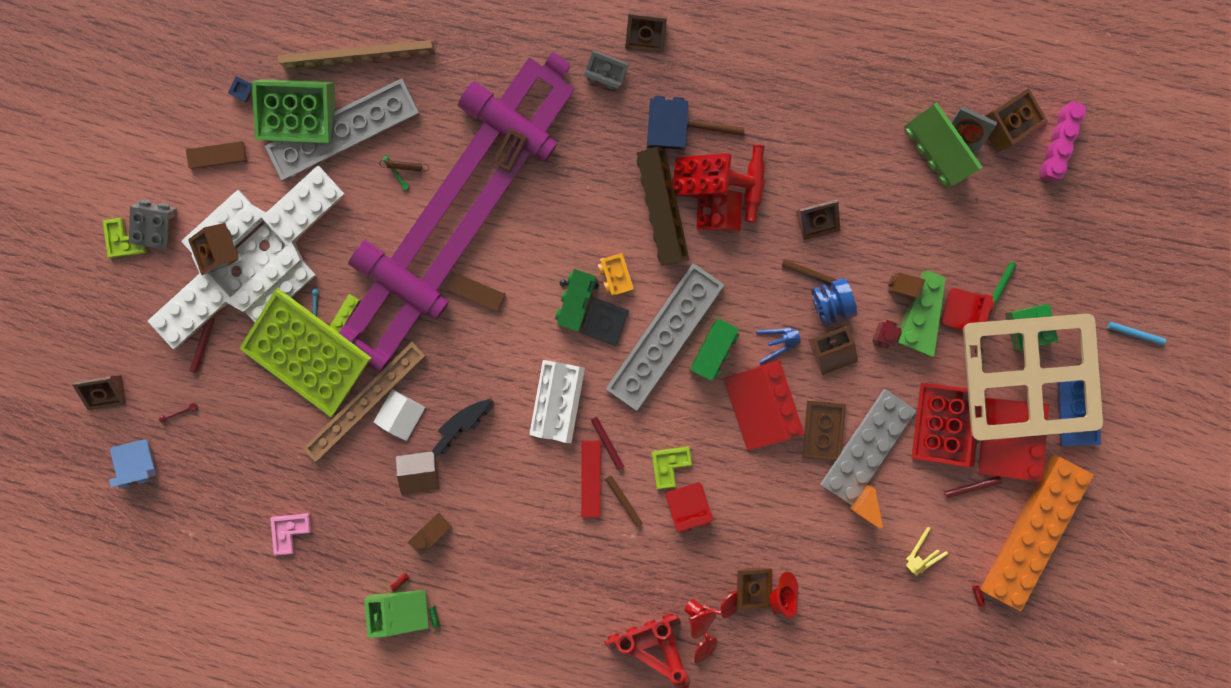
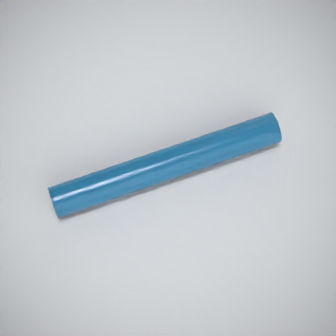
(1136, 333)

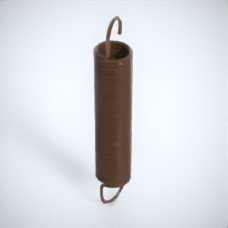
(411, 166)

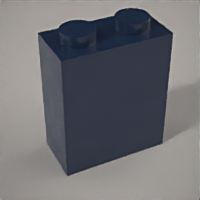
(667, 123)

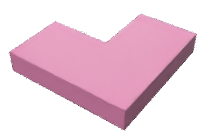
(283, 530)

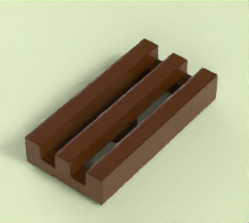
(517, 135)

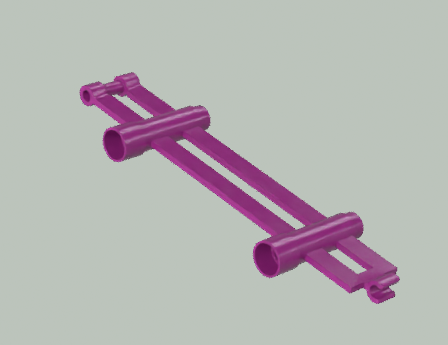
(391, 274)

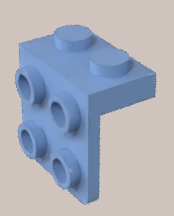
(132, 463)

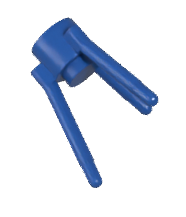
(789, 338)

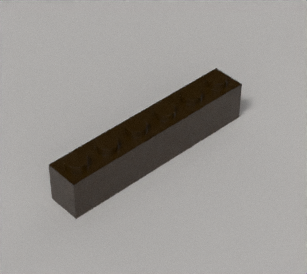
(662, 206)

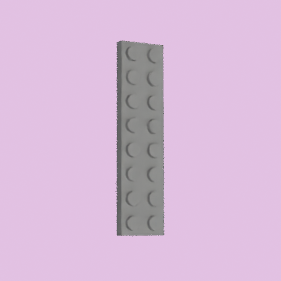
(349, 128)
(664, 336)

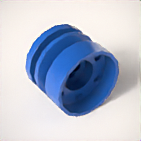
(836, 301)

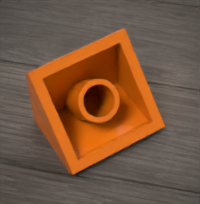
(868, 506)

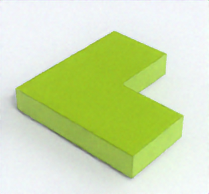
(117, 242)
(665, 461)

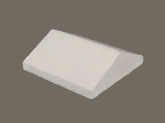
(399, 415)

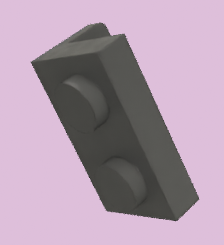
(606, 70)

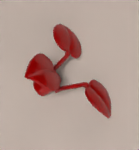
(701, 620)

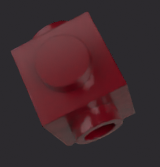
(887, 334)

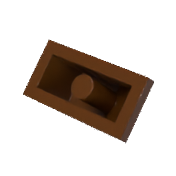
(906, 285)
(429, 534)

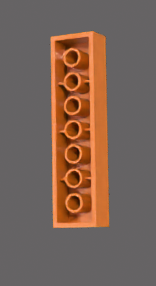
(1036, 532)

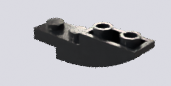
(466, 418)

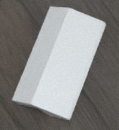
(557, 401)

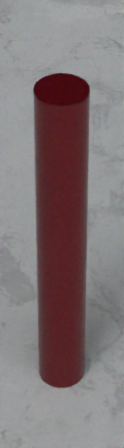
(201, 345)
(607, 443)
(973, 487)

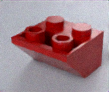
(720, 212)

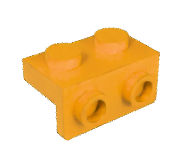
(616, 274)

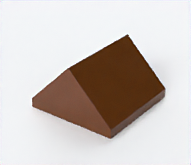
(646, 32)
(819, 219)
(101, 392)

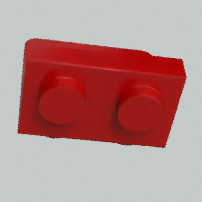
(965, 308)
(689, 507)

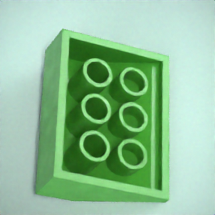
(293, 110)
(942, 146)

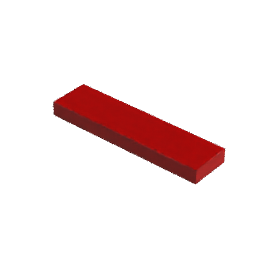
(590, 478)

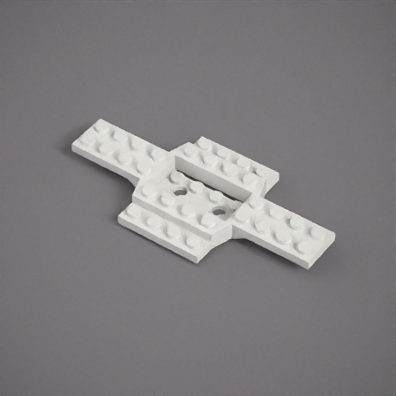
(261, 270)

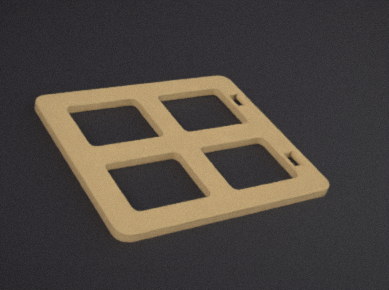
(1034, 376)

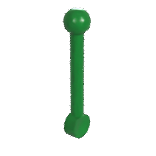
(405, 186)

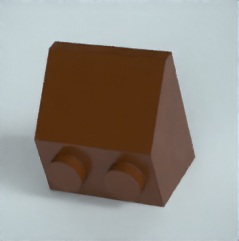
(213, 248)

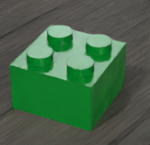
(1044, 337)

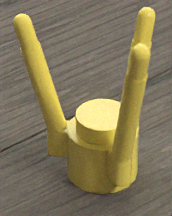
(918, 565)

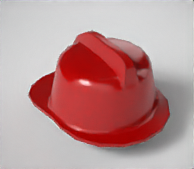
(785, 596)

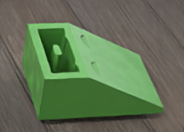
(396, 613)

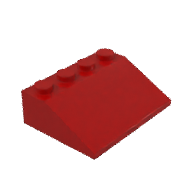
(763, 405)
(944, 426)
(1012, 456)

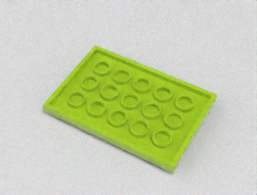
(305, 352)

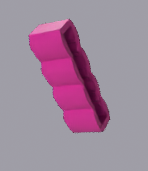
(1062, 141)

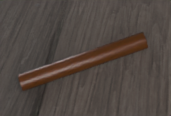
(715, 126)
(808, 272)
(623, 500)

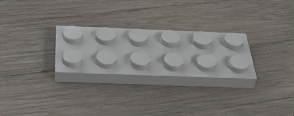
(868, 447)

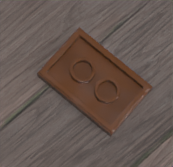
(823, 430)

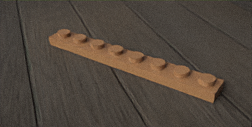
(348, 55)
(364, 401)

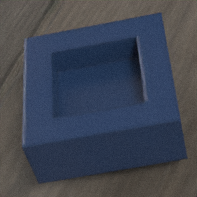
(241, 89)

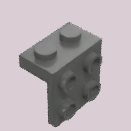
(150, 223)

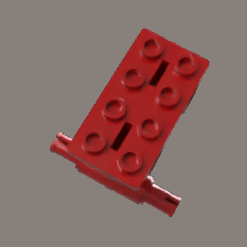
(713, 175)
(648, 637)

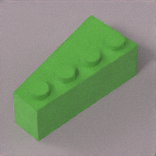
(922, 316)

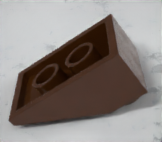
(1015, 120)

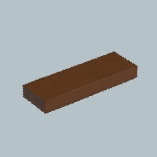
(216, 155)
(475, 291)

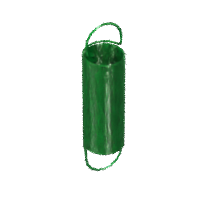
(434, 617)

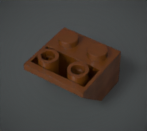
(834, 349)

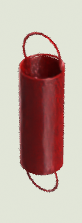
(401, 580)
(978, 595)

